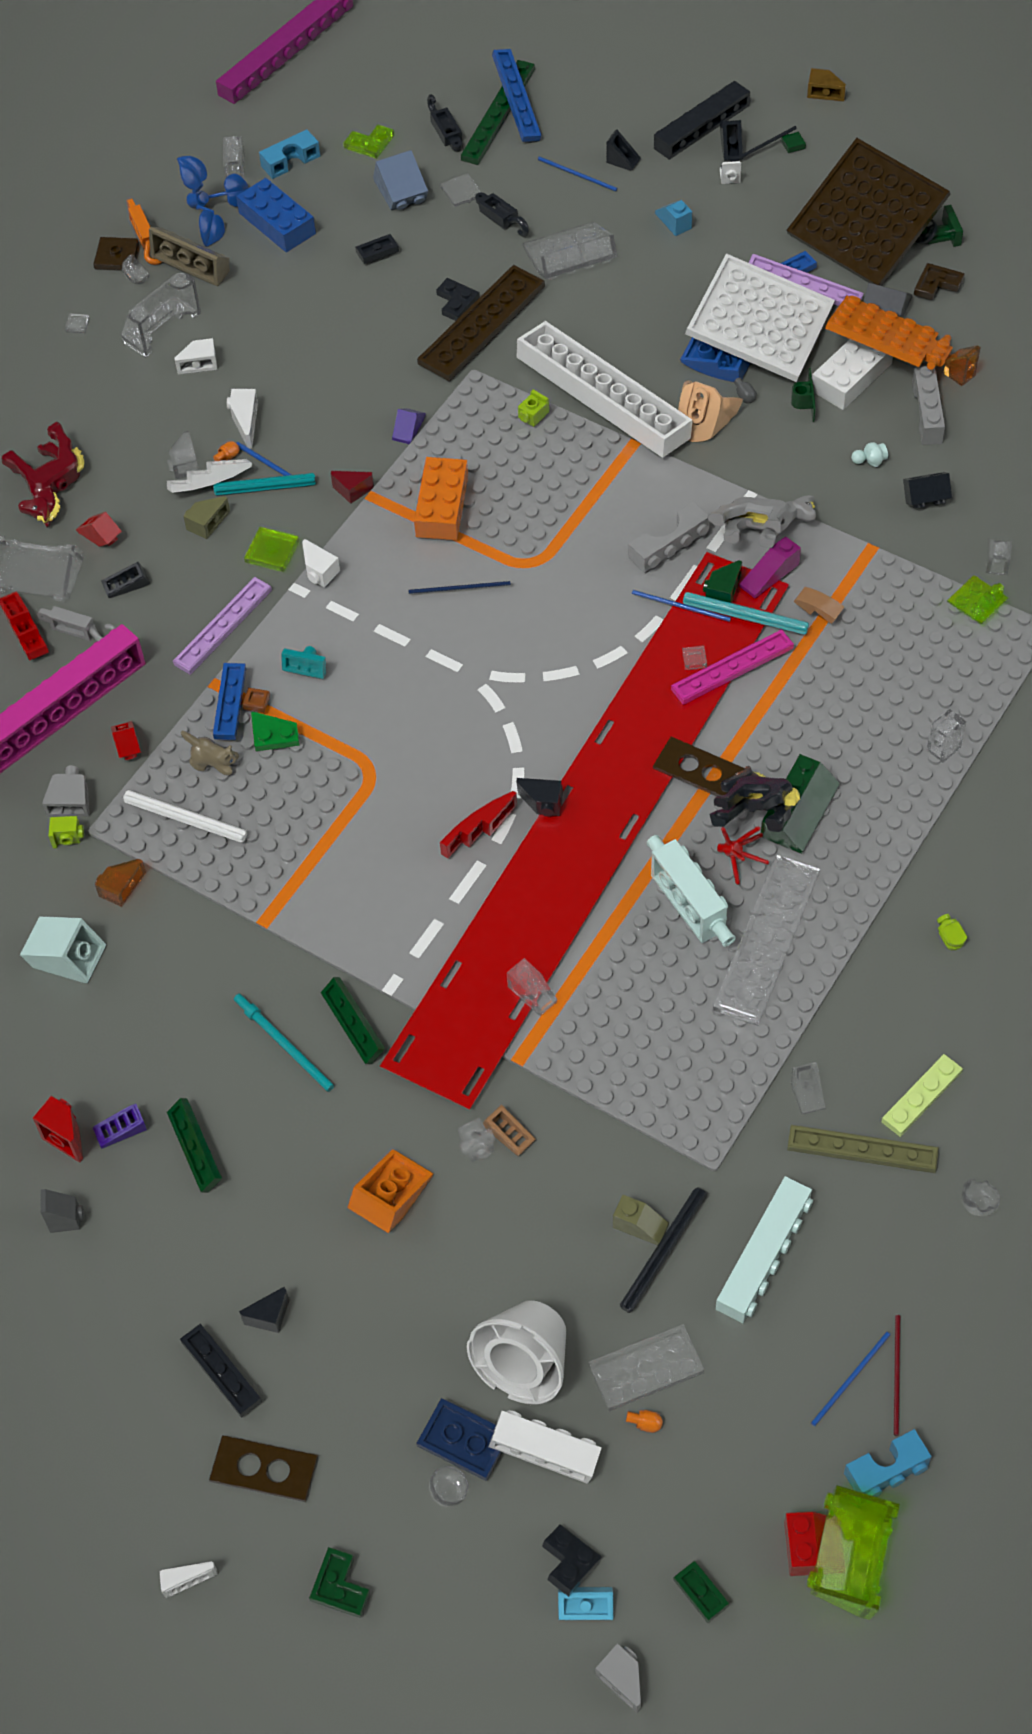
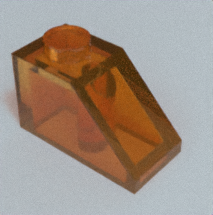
(962, 364)
(120, 881)

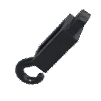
(442, 121)
(503, 214)

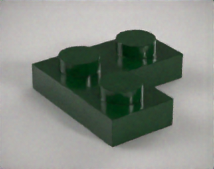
(331, 1585)

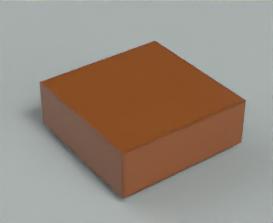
(256, 700)

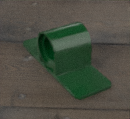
(803, 395)

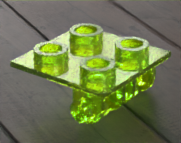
(978, 599)

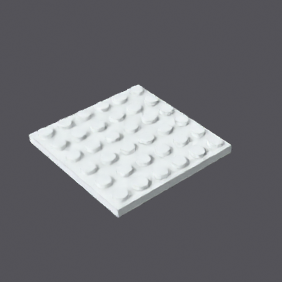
(760, 317)

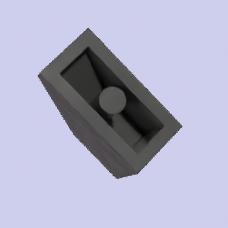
(60, 1211)

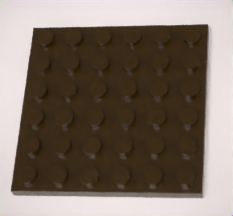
(868, 212)

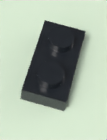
(377, 249)

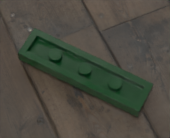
(352, 1020)
(194, 1145)

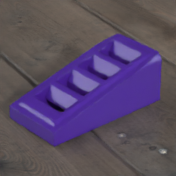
(129, 1131)

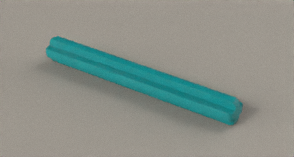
(264, 484)

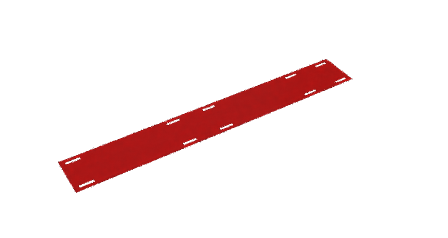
(569, 856)

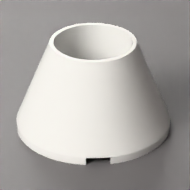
(521, 1352)

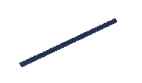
(458, 587)

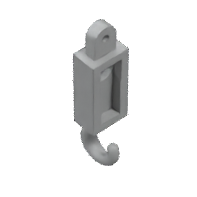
(71, 623)

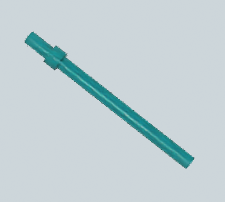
(254, 1013)

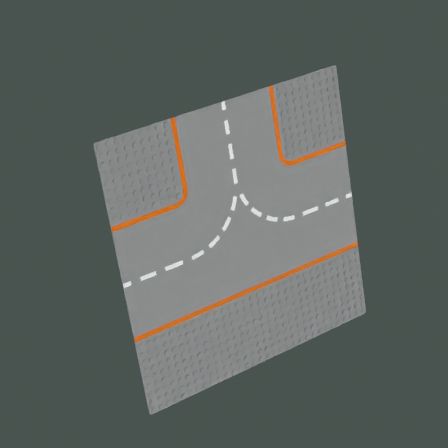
(467, 689)

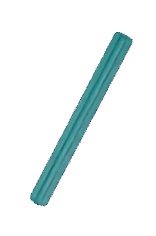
(745, 613)

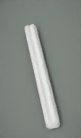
(185, 816)

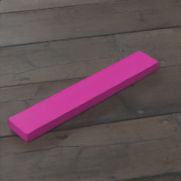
(732, 667)

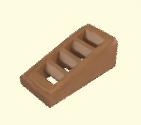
(507, 1118)

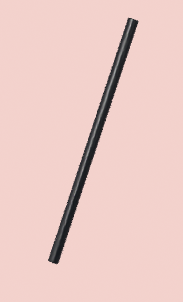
(763, 144)

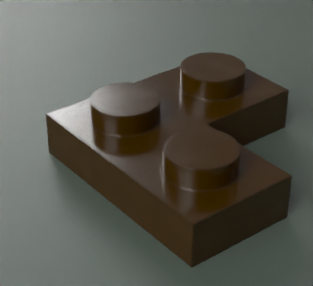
(937, 276)

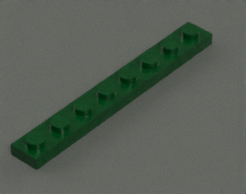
(493, 120)

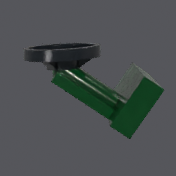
(948, 231)

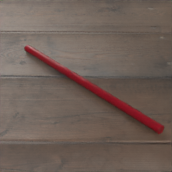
(897, 1375)

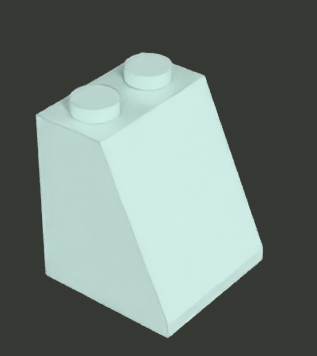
(63, 948)

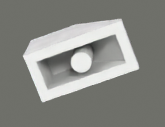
(197, 357)
(320, 564)

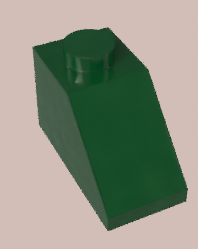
(724, 582)

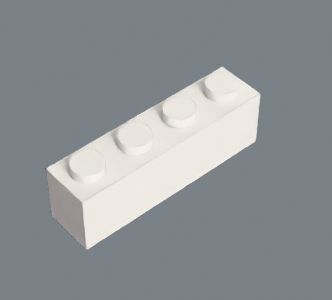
(545, 1446)

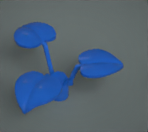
(192, 174)

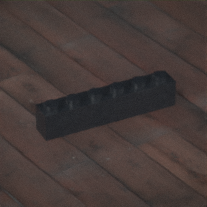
(701, 120)

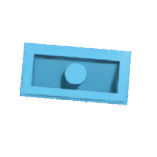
(586, 1604)

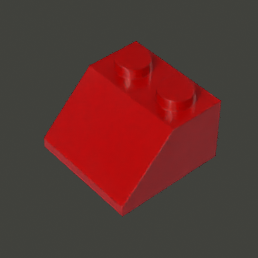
(59, 1127)
(803, 1540)

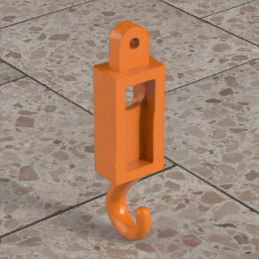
(141, 228)

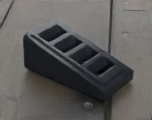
(127, 586)

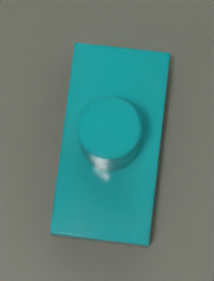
(304, 662)

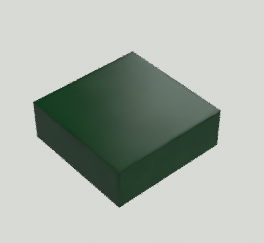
(793, 142)

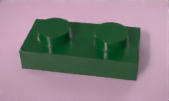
(701, 1591)

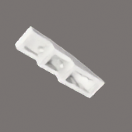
(215, 473)

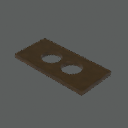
(676, 750)
(293, 1487)

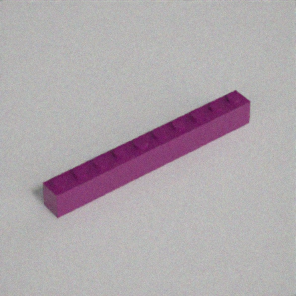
(279, 48)

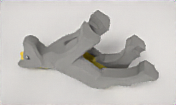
(762, 514)

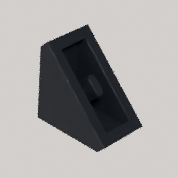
(620, 152)
(267, 1312)

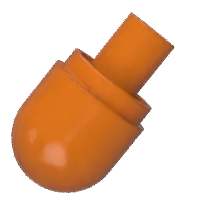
(227, 451)
(645, 1420)

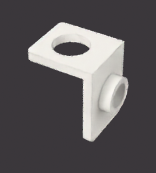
(730, 172)

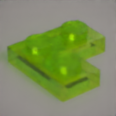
(369, 145)

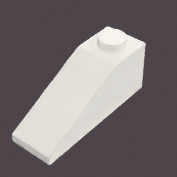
(244, 411)

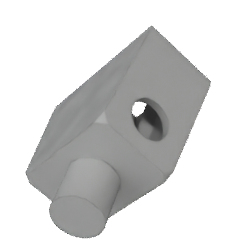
(67, 794)

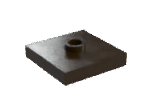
(113, 251)

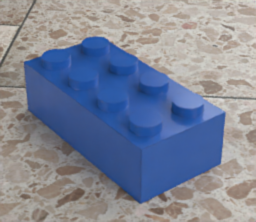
(276, 215)

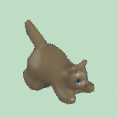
(206, 752)

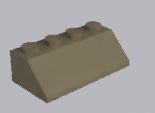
(188, 256)

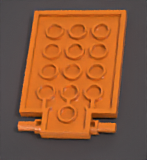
(889, 333)

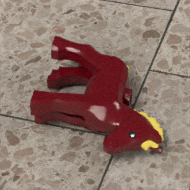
(48, 478)

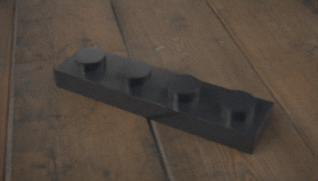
(221, 1370)

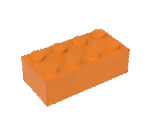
(441, 498)

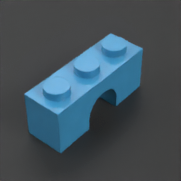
(300, 146)
(909, 1456)

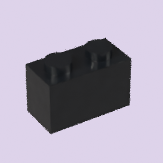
(927, 488)

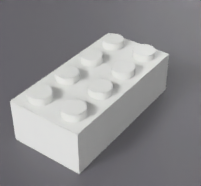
(849, 373)

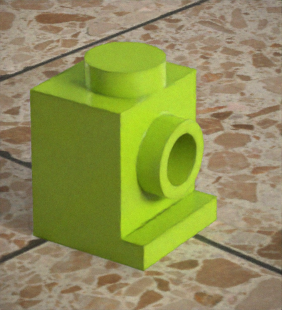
(533, 408)
(65, 830)

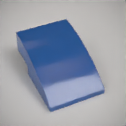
(713, 361)

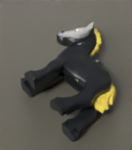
(755, 792)

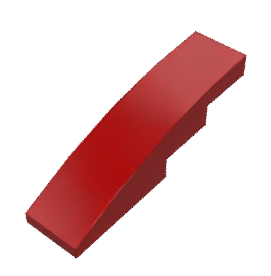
(23, 626)
(484, 820)

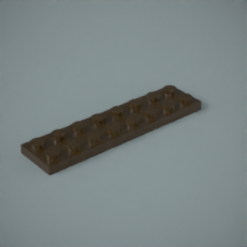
(480, 322)

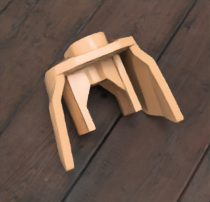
(712, 412)

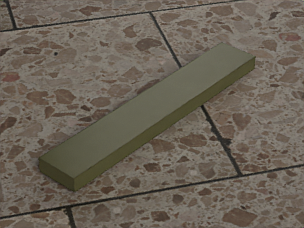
(863, 1149)

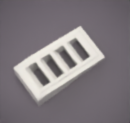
(184, 1577)

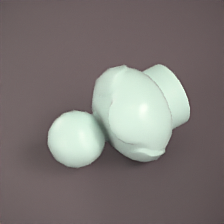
(873, 453)

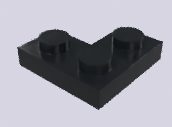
(458, 296)
(575, 1557)

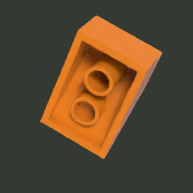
(389, 1190)

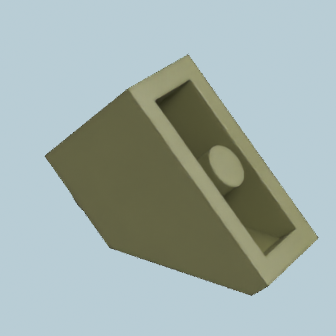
(206, 516)
(639, 1220)

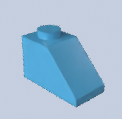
(676, 217)

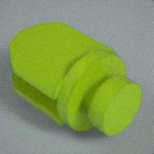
(951, 932)

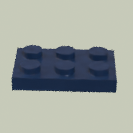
(460, 1439)

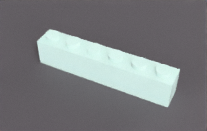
(764, 1249)

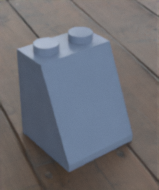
(400, 180)

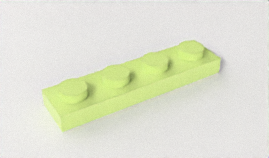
(922, 1095)

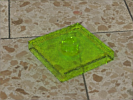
(271, 549)

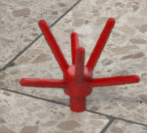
(735, 849)

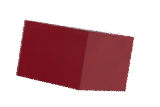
(352, 484)

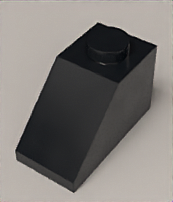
(731, 139)
(541, 795)

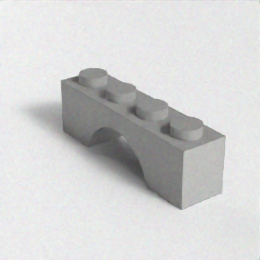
(930, 409)
(650, 550)

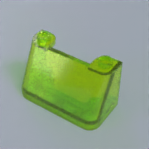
(852, 1551)

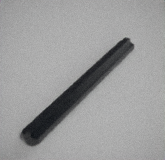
(663, 1250)

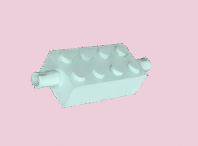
(689, 891)

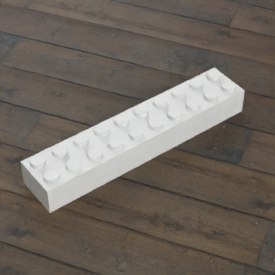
(604, 389)

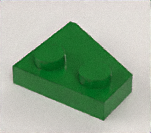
(273, 732)

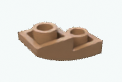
(814, 600)

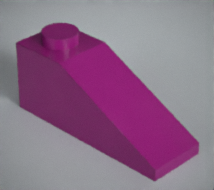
(772, 567)

